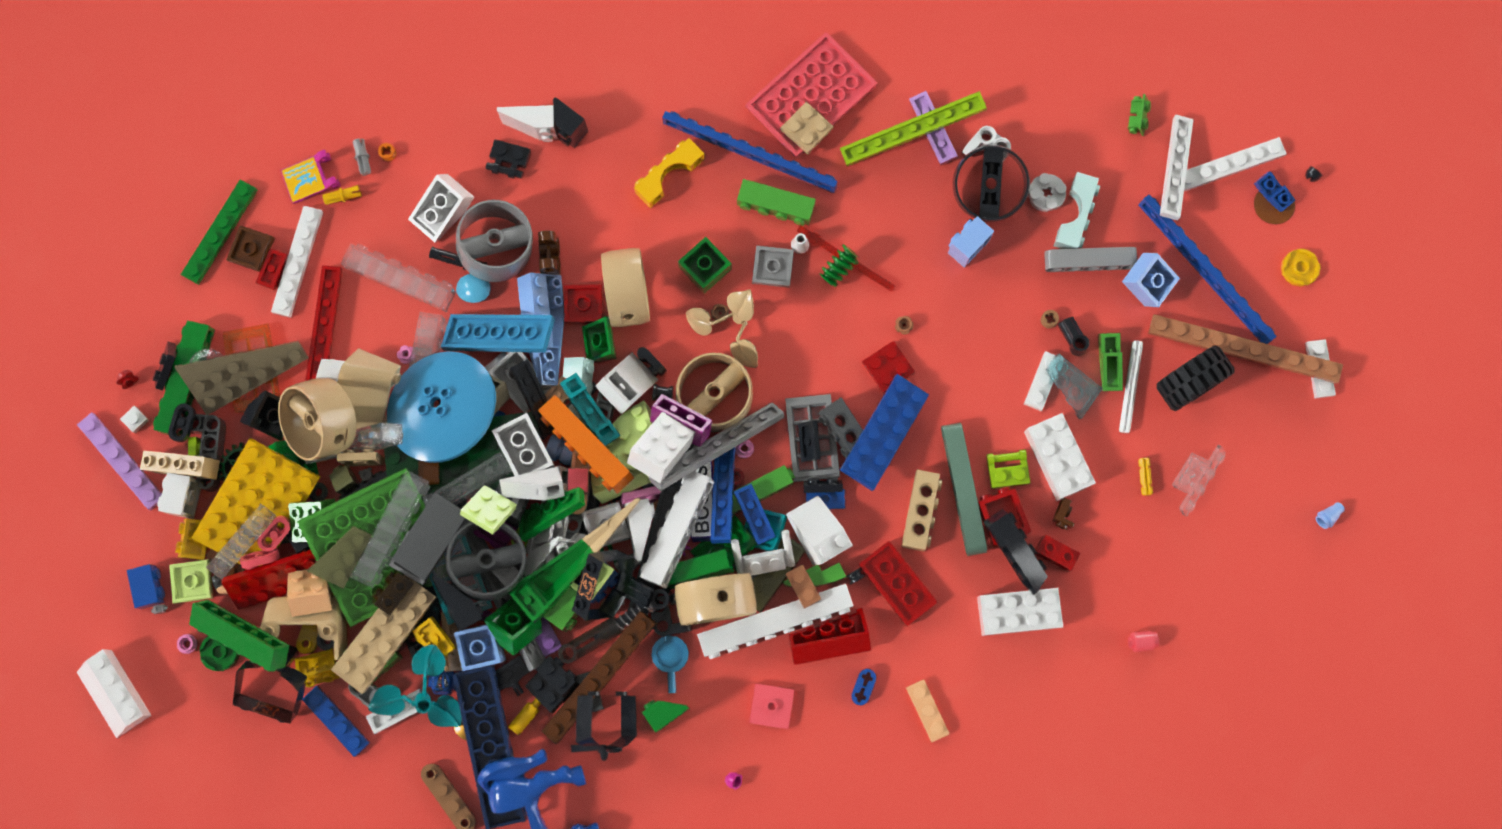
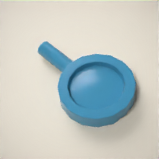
(670, 656)

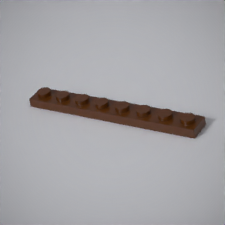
(600, 674)

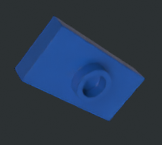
(832, 500)

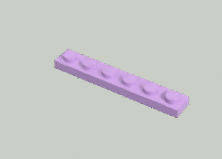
(120, 460)

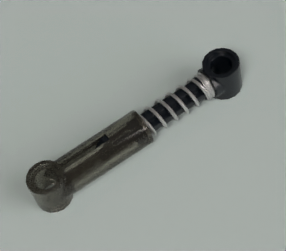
(610, 628)

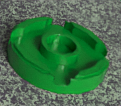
(216, 656)

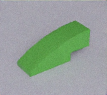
(1110, 361)
(823, 577)

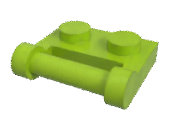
(1009, 475)

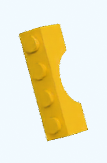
(685, 156)

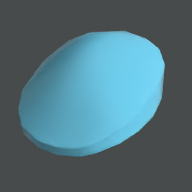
(472, 289)

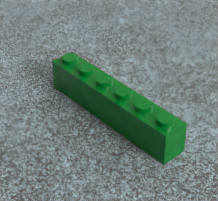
(194, 338)
(239, 635)

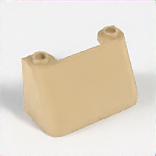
(368, 385)

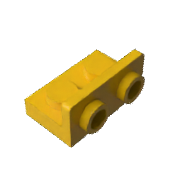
(187, 546)
(431, 633)
(317, 667)

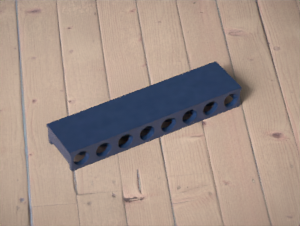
(485, 733)

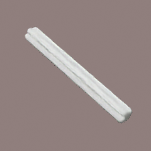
(1131, 386)

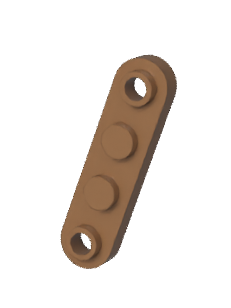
(448, 797)

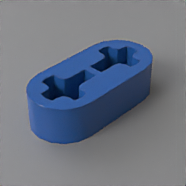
(859, 684)

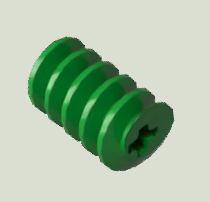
(839, 266)

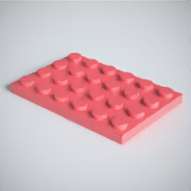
(821, 77)

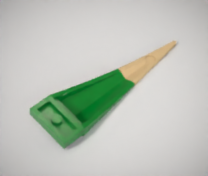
(547, 584)

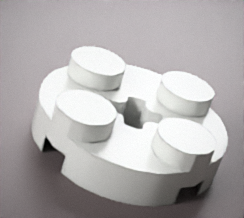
(1056, 187)

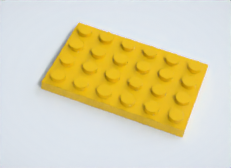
(255, 479)

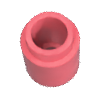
(1143, 641)

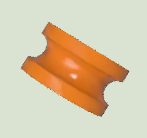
(386, 157)

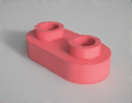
(275, 533)
(259, 558)

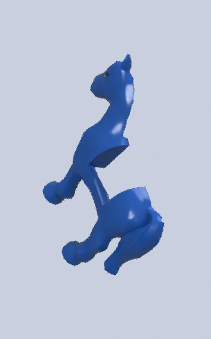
(513, 790)

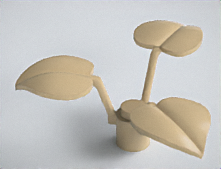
(742, 311)

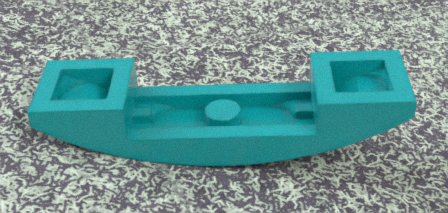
(589, 410)

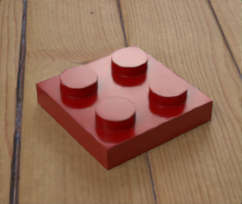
(583, 303)
(886, 364)

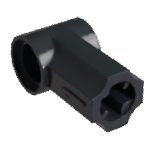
(1073, 334)

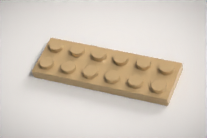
(382, 638)

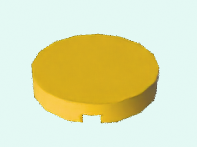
(1300, 267)

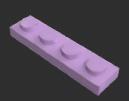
(938, 139)

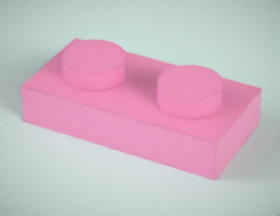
(652, 493)

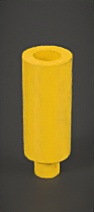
(525, 716)

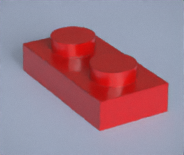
(272, 269)

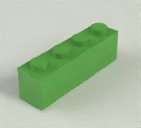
(775, 202)

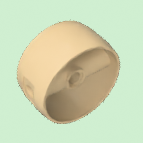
(625, 287)
(725, 383)
(317, 418)
(715, 599)

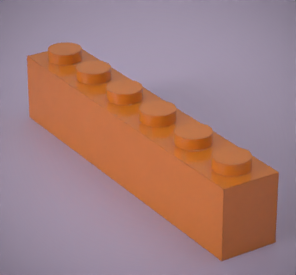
(586, 444)

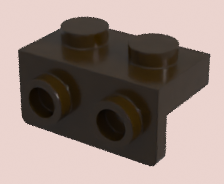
(392, 592)

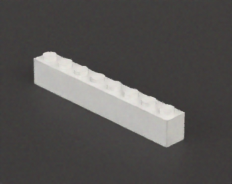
(772, 621)

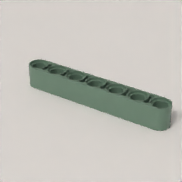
(964, 489)

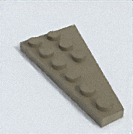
(230, 376)

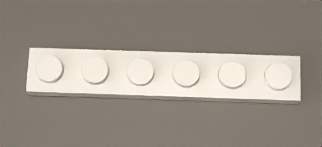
(1234, 163)
(1176, 167)
(297, 261)

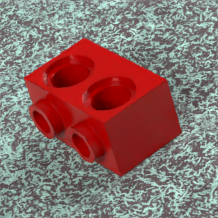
(1057, 553)

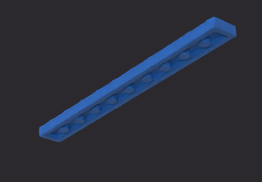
(744, 149)
(1210, 274)

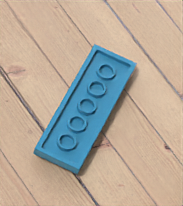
(498, 333)

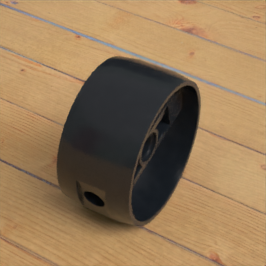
(992, 169)

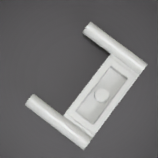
(764, 561)

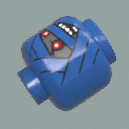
(443, 683)

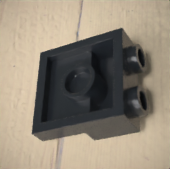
(552, 683)

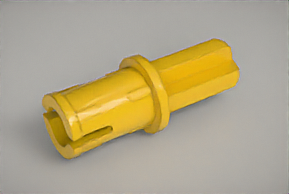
(341, 195)

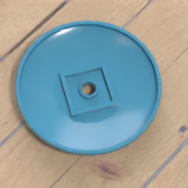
(461, 417)

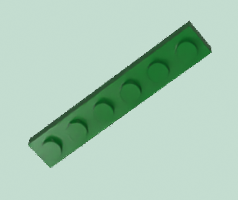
(219, 232)

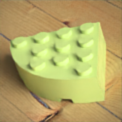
(631, 427)

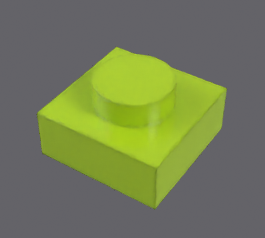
(194, 446)

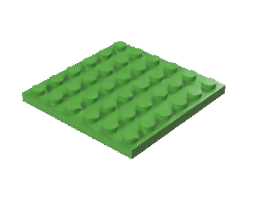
(330, 523)

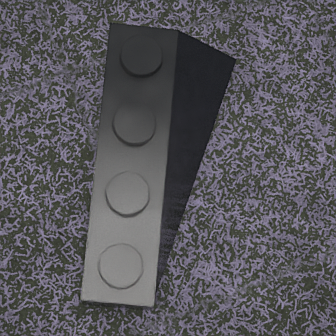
(1016, 550)

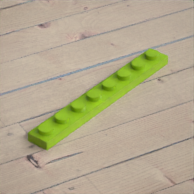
(913, 128)

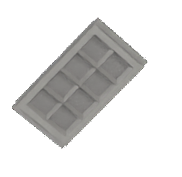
(805, 410)

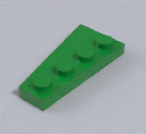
(544, 515)

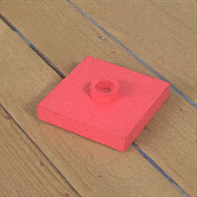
(771, 706)

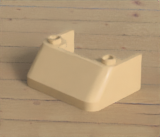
(331, 624)

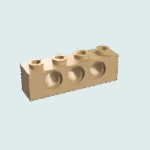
(180, 464)
(910, 538)

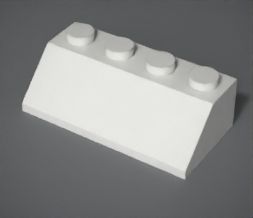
(113, 692)

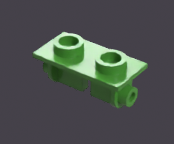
(1139, 122)

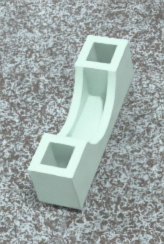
(1082, 191)
(584, 368)

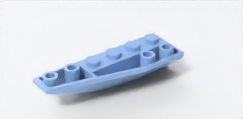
(544, 296)

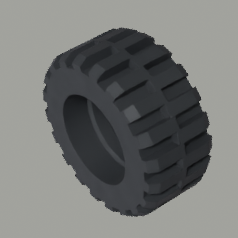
(1195, 378)

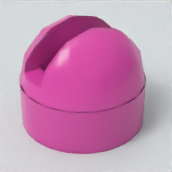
(733, 780)

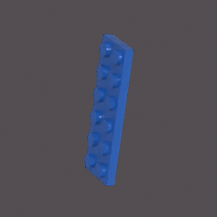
(884, 432)

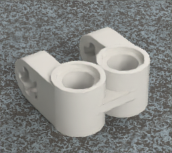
(977, 140)

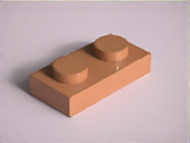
(803, 586)

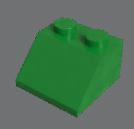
(513, 627)
(662, 713)

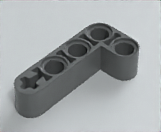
(209, 434)

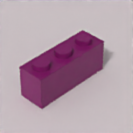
(685, 416)

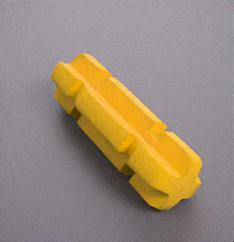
(1145, 476)

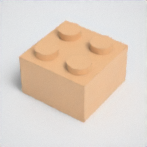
(308, 593)

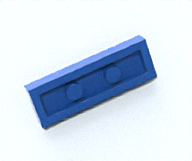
(754, 514)

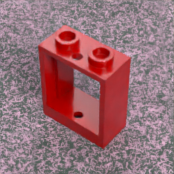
(1003, 493)

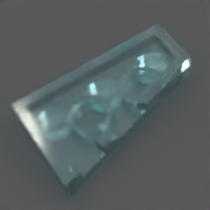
(1074, 384)

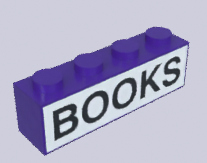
(702, 528)

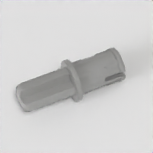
(361, 156)

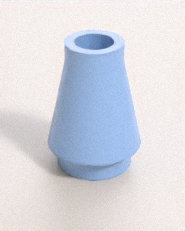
(1328, 516)

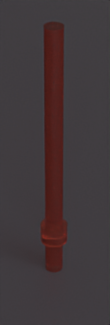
(815, 238)

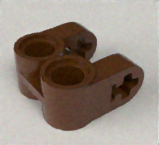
(549, 253)

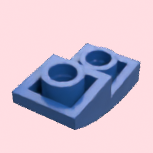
(1275, 193)

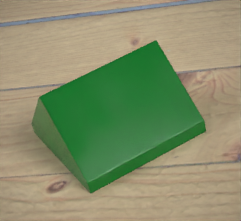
(599, 340)

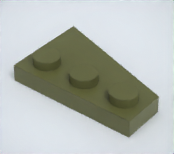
(340, 560)

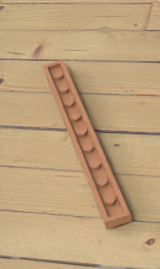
(1246, 349)

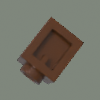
(1063, 510)

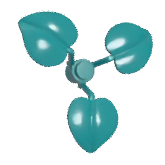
(443, 713)

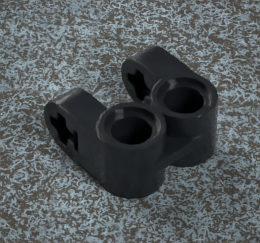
(665, 615)

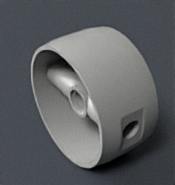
(508, 238)

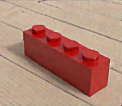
(831, 639)

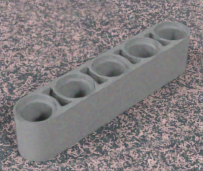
(1090, 259)

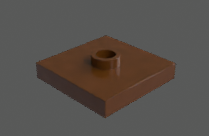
(250, 248)

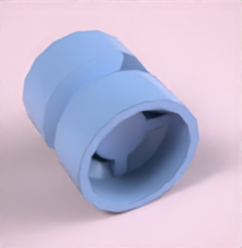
(557, 450)

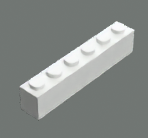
(676, 529)

